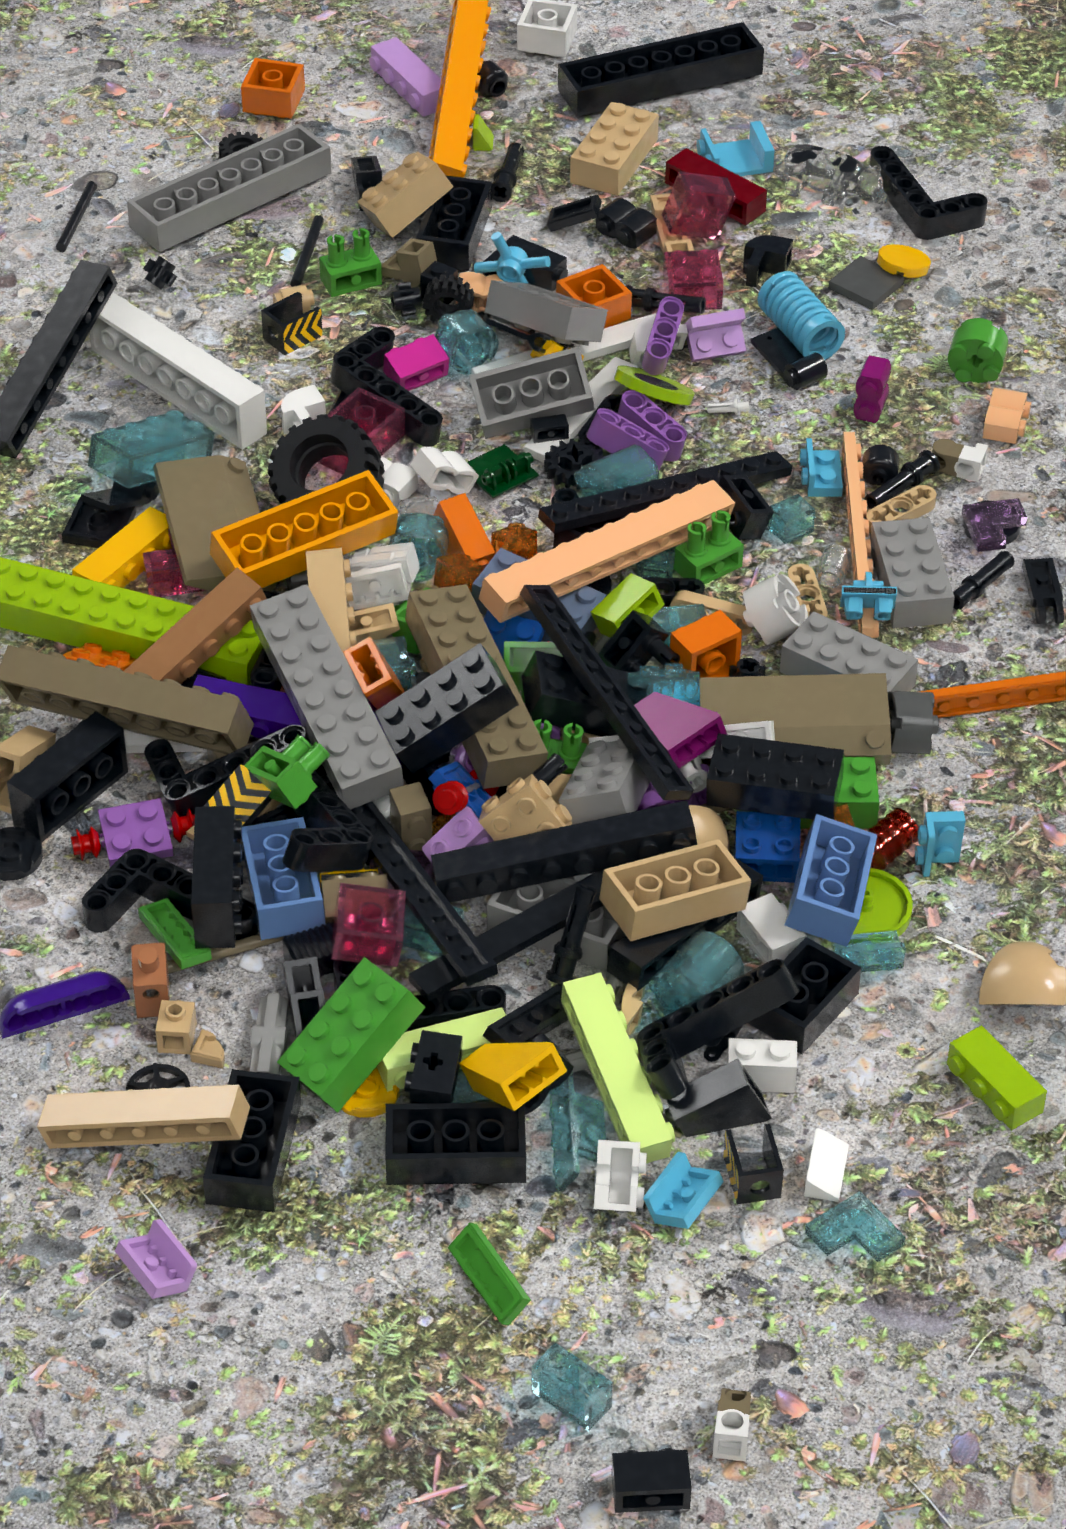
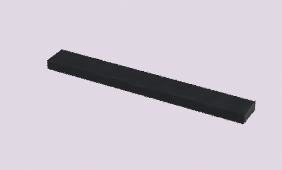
(507, 938)

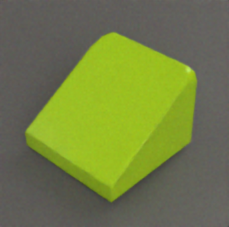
(482, 135)

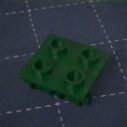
(502, 470)

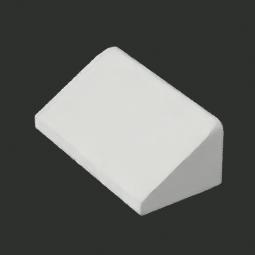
(826, 1167)

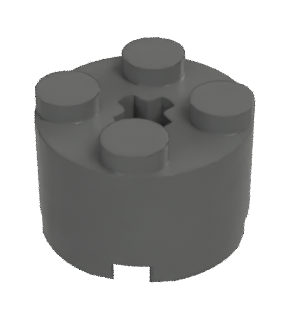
(912, 721)

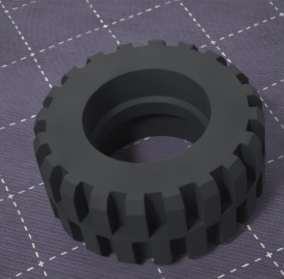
(313, 442)

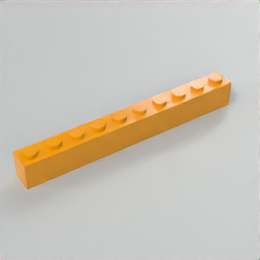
(458, 86)

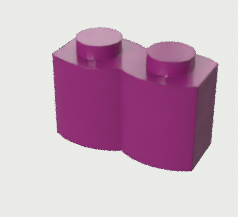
(872, 389)

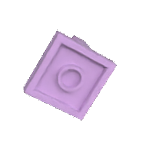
(715, 335)

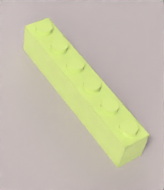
(615, 1066)

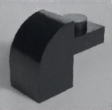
(766, 254)

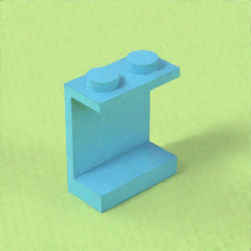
(741, 156)

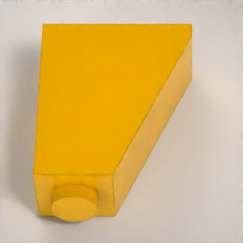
(512, 1071)

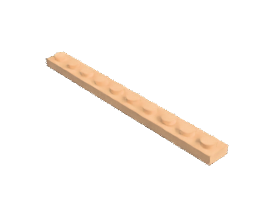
(857, 525)

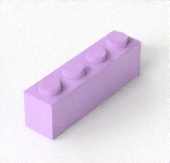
(406, 74)

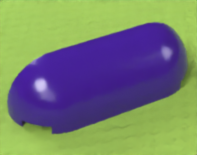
(60, 1001)

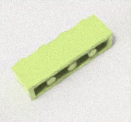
(397, 1061)

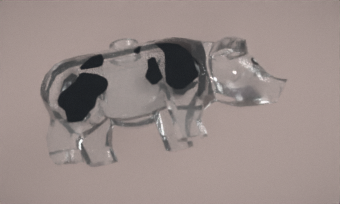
(830, 173)

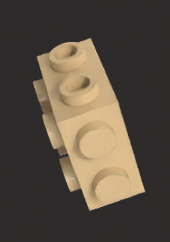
(523, 810)

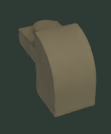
(410, 261)

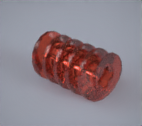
(894, 835)

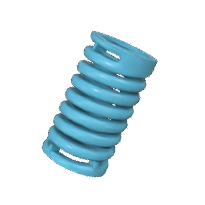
(800, 315)

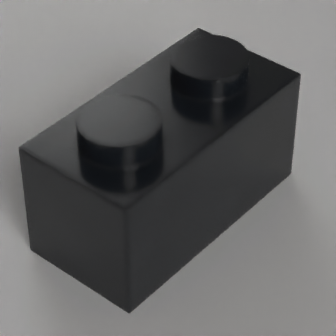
(549, 428)

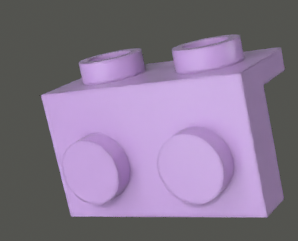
(458, 833)
(158, 1261)

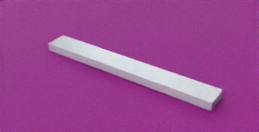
(613, 340)

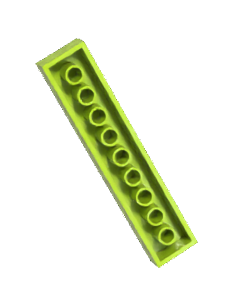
(117, 618)

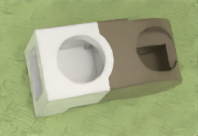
(960, 459)
(732, 1425)

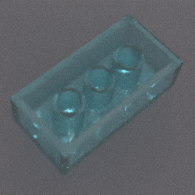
(133, 449)

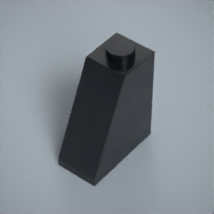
(541, 277)
(718, 1102)

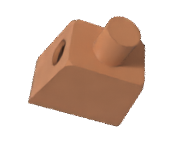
(149, 972)

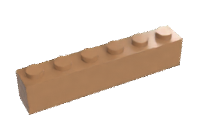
(201, 630)

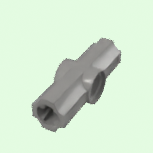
(269, 1034)

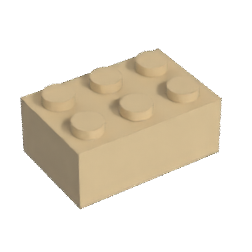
(404, 193)

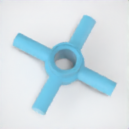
(511, 263)

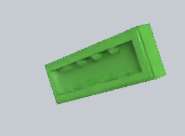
(173, 930)
(489, 1274)

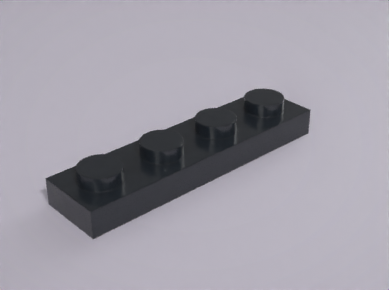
(530, 1019)

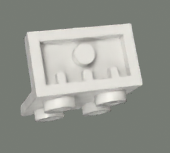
(378, 586)

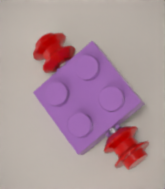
(133, 827)

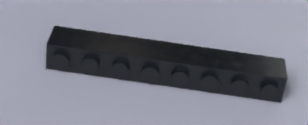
(52, 353)
(563, 852)

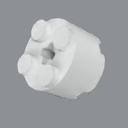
(774, 608)

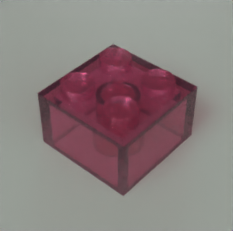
(698, 205)
(695, 275)
(368, 924)

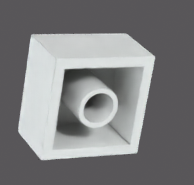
(547, 27)

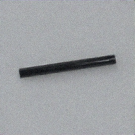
(76, 216)
(307, 251)

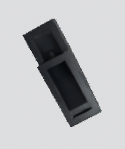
(366, 174)
(303, 991)

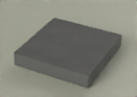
(865, 282)

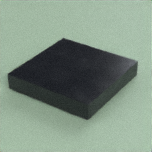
(95, 528)

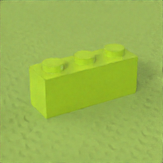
(996, 1077)

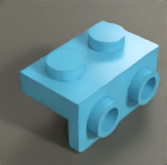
(681, 1192)

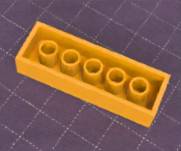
(276, 540)

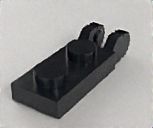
(1043, 588)

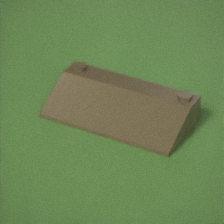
(199, 499)
(809, 709)

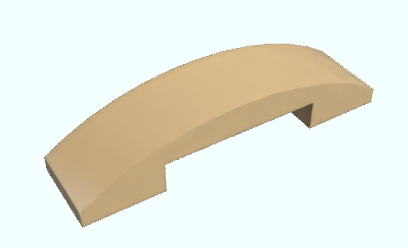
(667, 241)

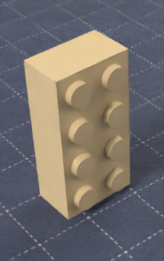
(614, 148)
(674, 889)

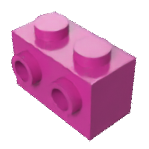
(416, 363)

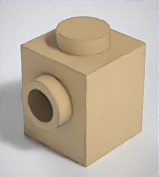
(176, 1027)

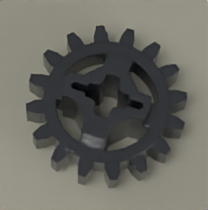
(567, 459)

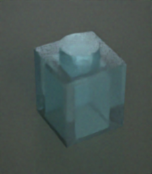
(792, 519)

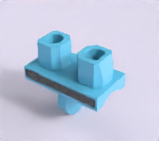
(868, 595)

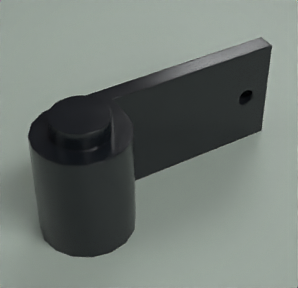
(788, 361)
(121, 497)

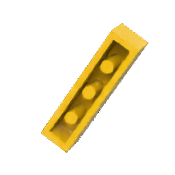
(121, 556)

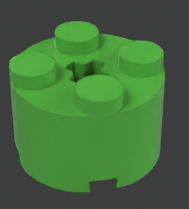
(977, 351)

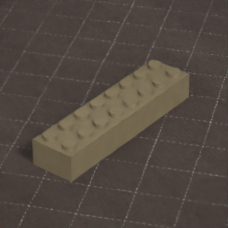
(445, 627)
(130, 700)

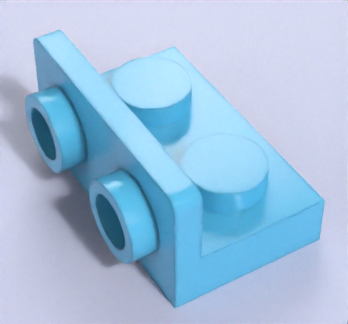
(821, 471)
(939, 839)

